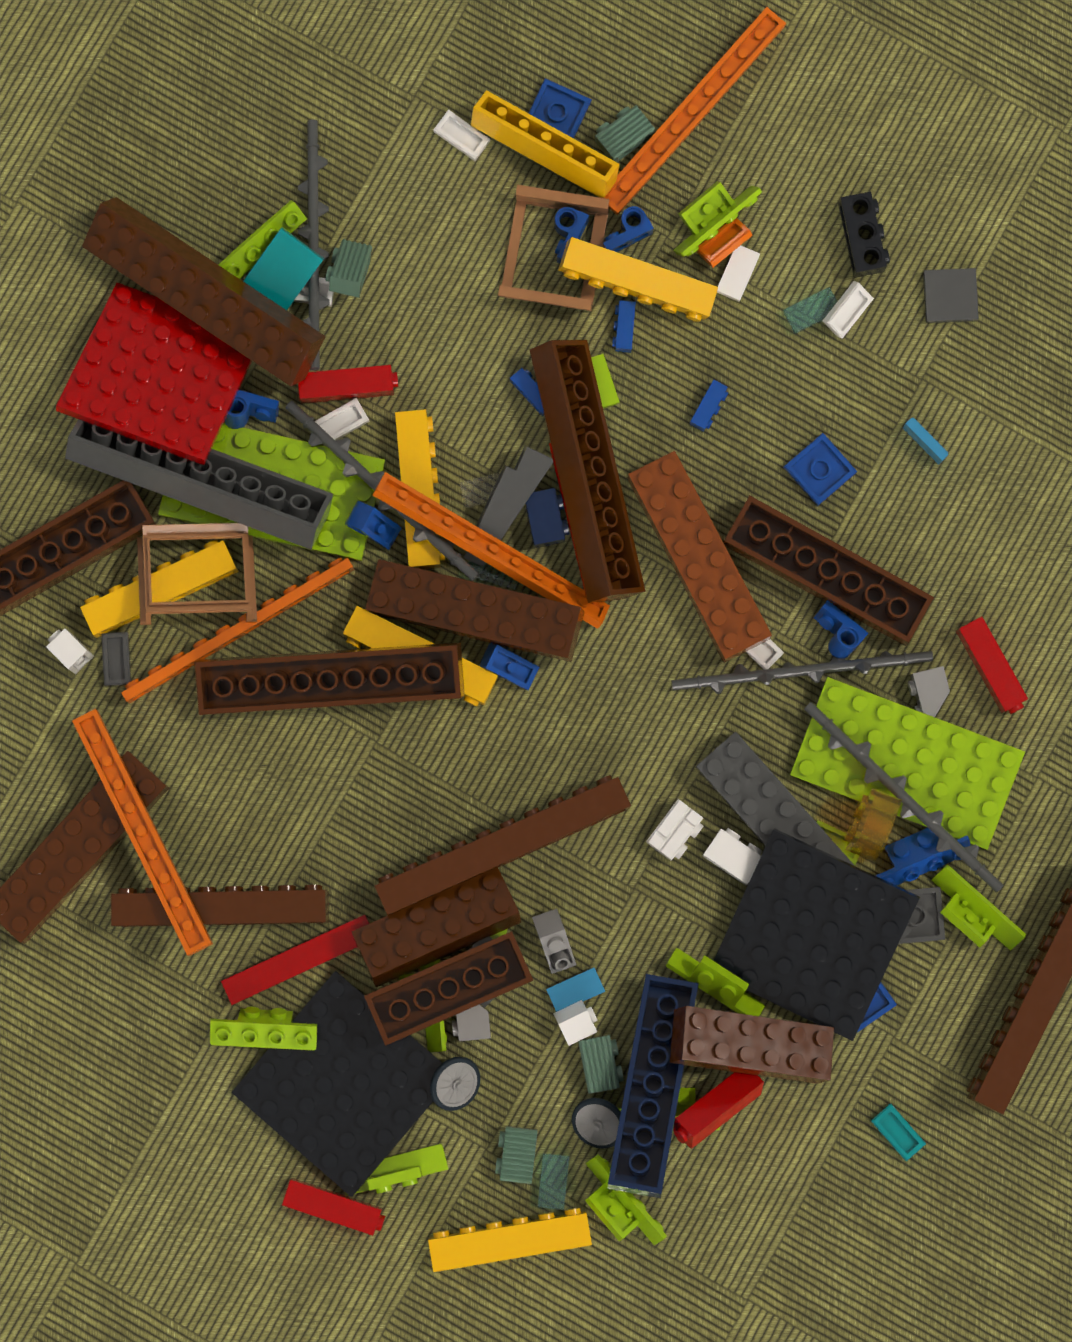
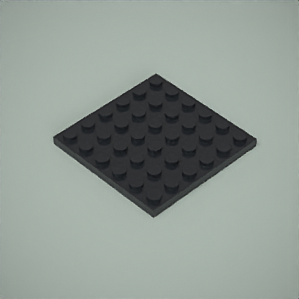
(815, 933)
(348, 1096)

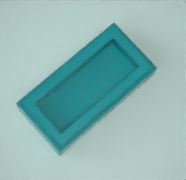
(898, 1132)

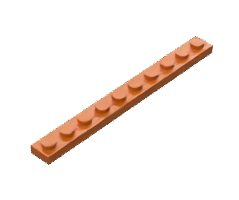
(694, 109)
(487, 547)
(227, 634)
(142, 832)

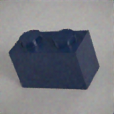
(545, 518)

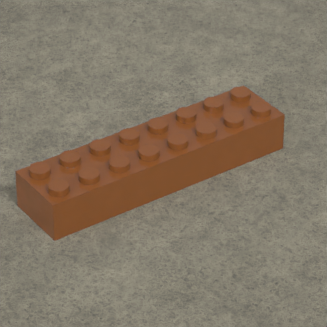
(699, 556)

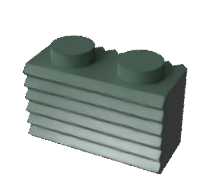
(624, 134)
(349, 268)
(599, 1063)
(518, 1154)

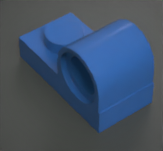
(576, 230)
(631, 234)
(251, 405)
(373, 524)
(843, 629)
(509, 666)

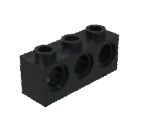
(856, 245)

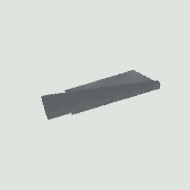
(511, 494)

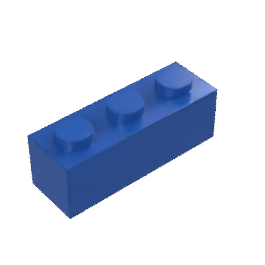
(624, 326)
(528, 388)
(709, 406)

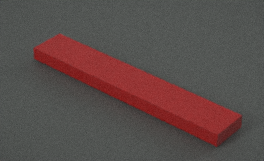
(292, 962)

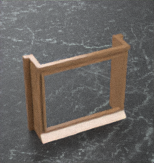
(555, 200)
(191, 532)

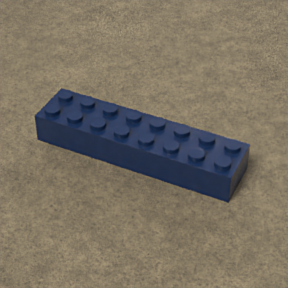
(650, 1091)

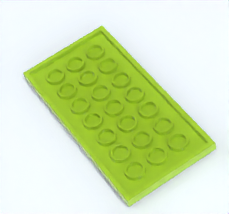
(301, 462)
(942, 762)

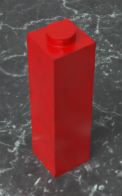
(348, 384)
(992, 666)
(716, 1107)
(333, 1207)

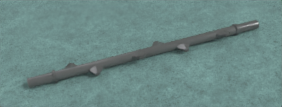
(311, 230)
(353, 467)
(813, 671)
(910, 806)

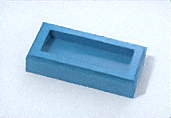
(925, 440)
(575, 989)

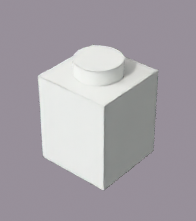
(576, 1022)

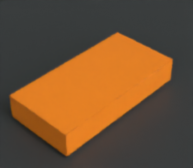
(724, 243)

